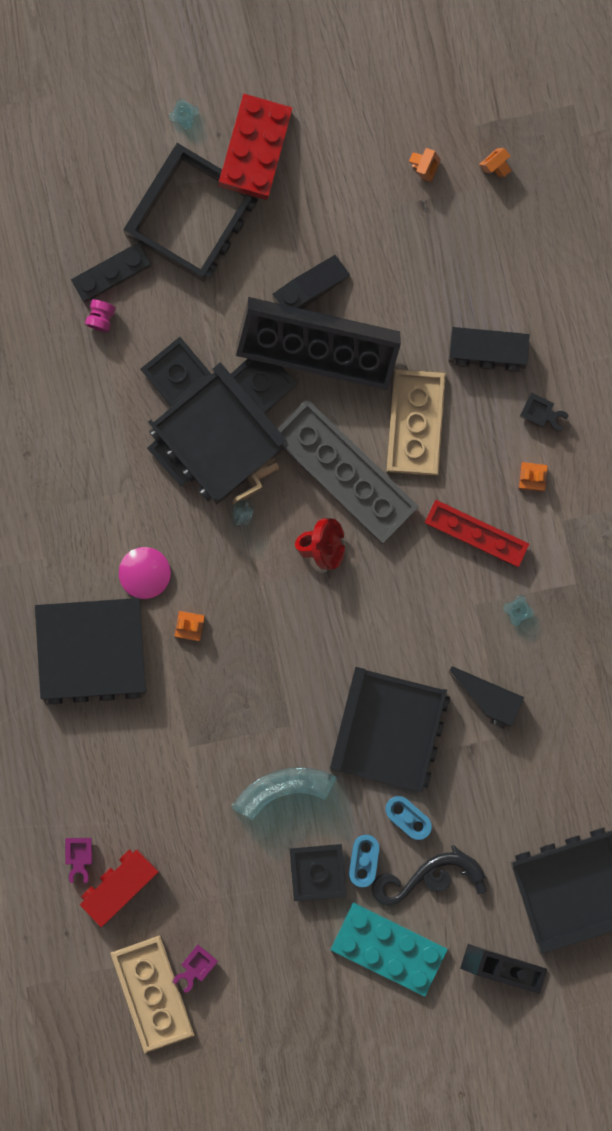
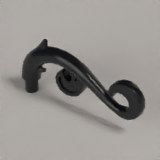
(457, 858)

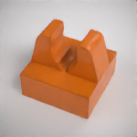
(496, 162)
(425, 164)
(533, 476)
(189, 626)

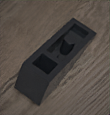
(312, 284)
(491, 699)
(503, 968)

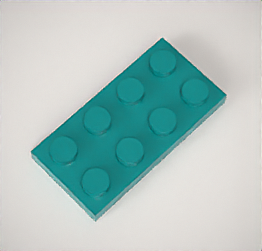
(388, 949)

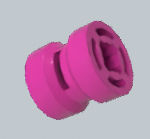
(100, 316)

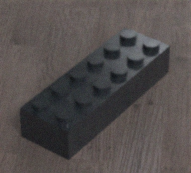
(318, 343)

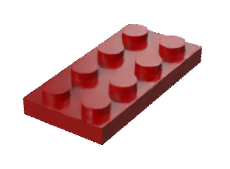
(255, 146)

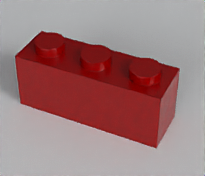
(118, 886)

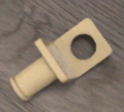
(255, 481)

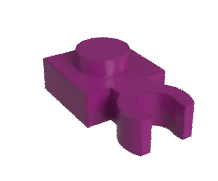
(78, 852)
(197, 966)

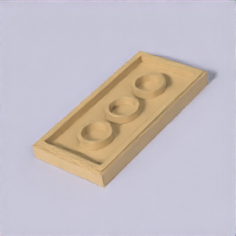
(416, 422)
(151, 995)

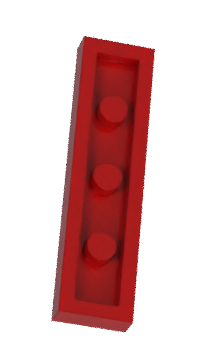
(476, 533)

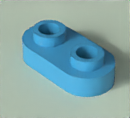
(408, 817)
(363, 860)

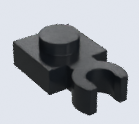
(539, 411)

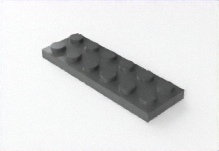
(346, 472)

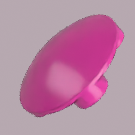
(144, 573)

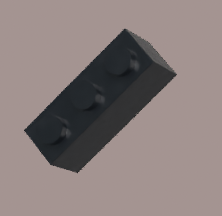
(488, 349)

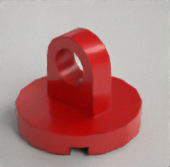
(324, 545)

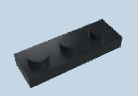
(111, 272)

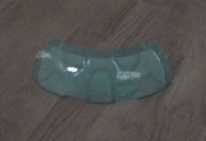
(283, 783)

